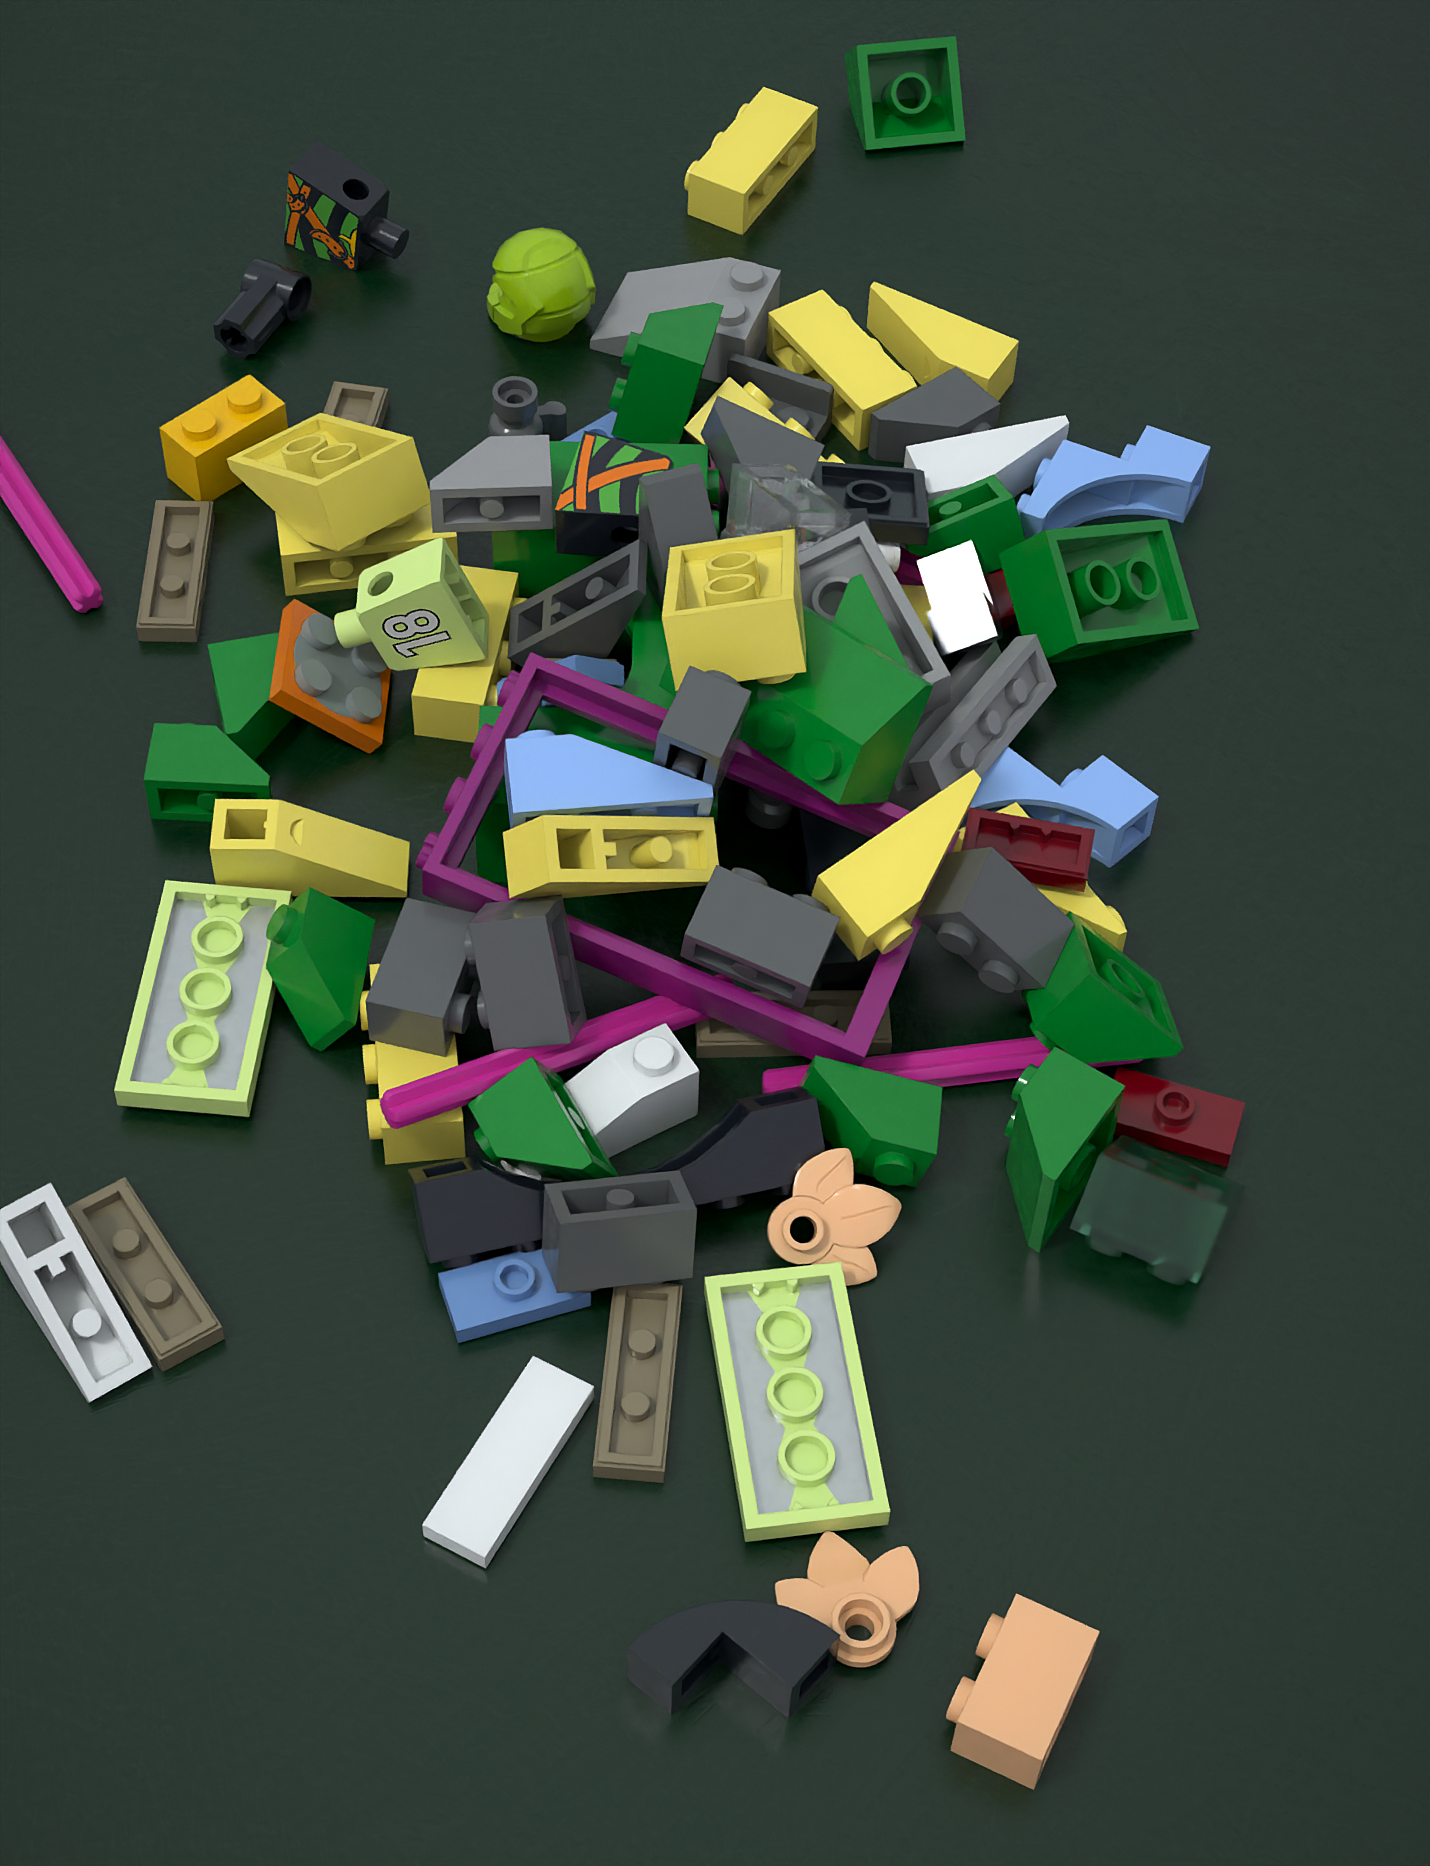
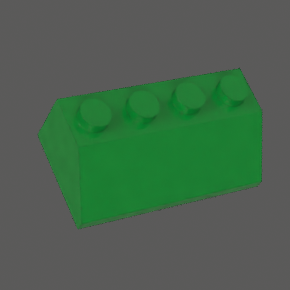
(839, 721)

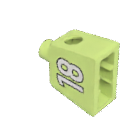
(417, 611)

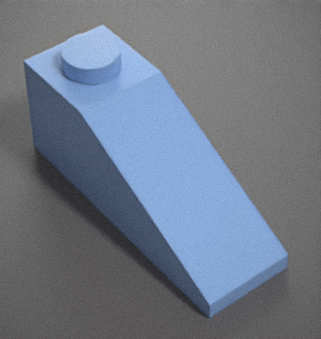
(588, 779)

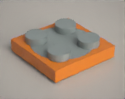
(327, 683)

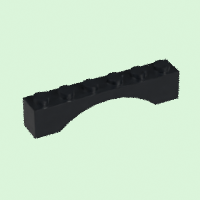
(754, 1147)

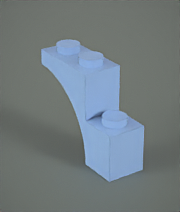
(1083, 484)
(1091, 798)

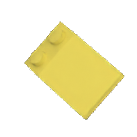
(336, 479)
(736, 608)

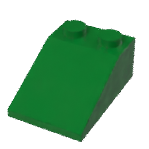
(1098, 588)

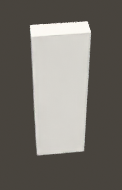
(508, 1462)

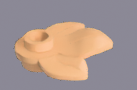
(842, 1216)
(850, 1592)

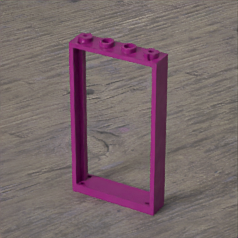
(608, 952)

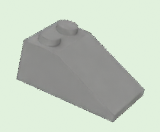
(740, 286)
(824, 578)

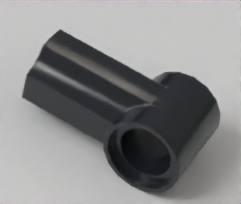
(265, 299)

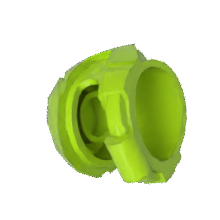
(540, 285)

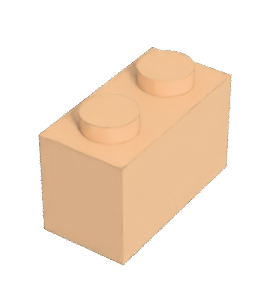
(1022, 1691)

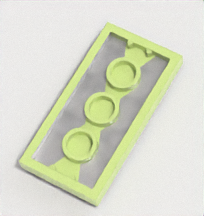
(202, 1001)
(795, 1402)

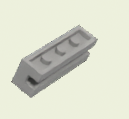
(988, 707)

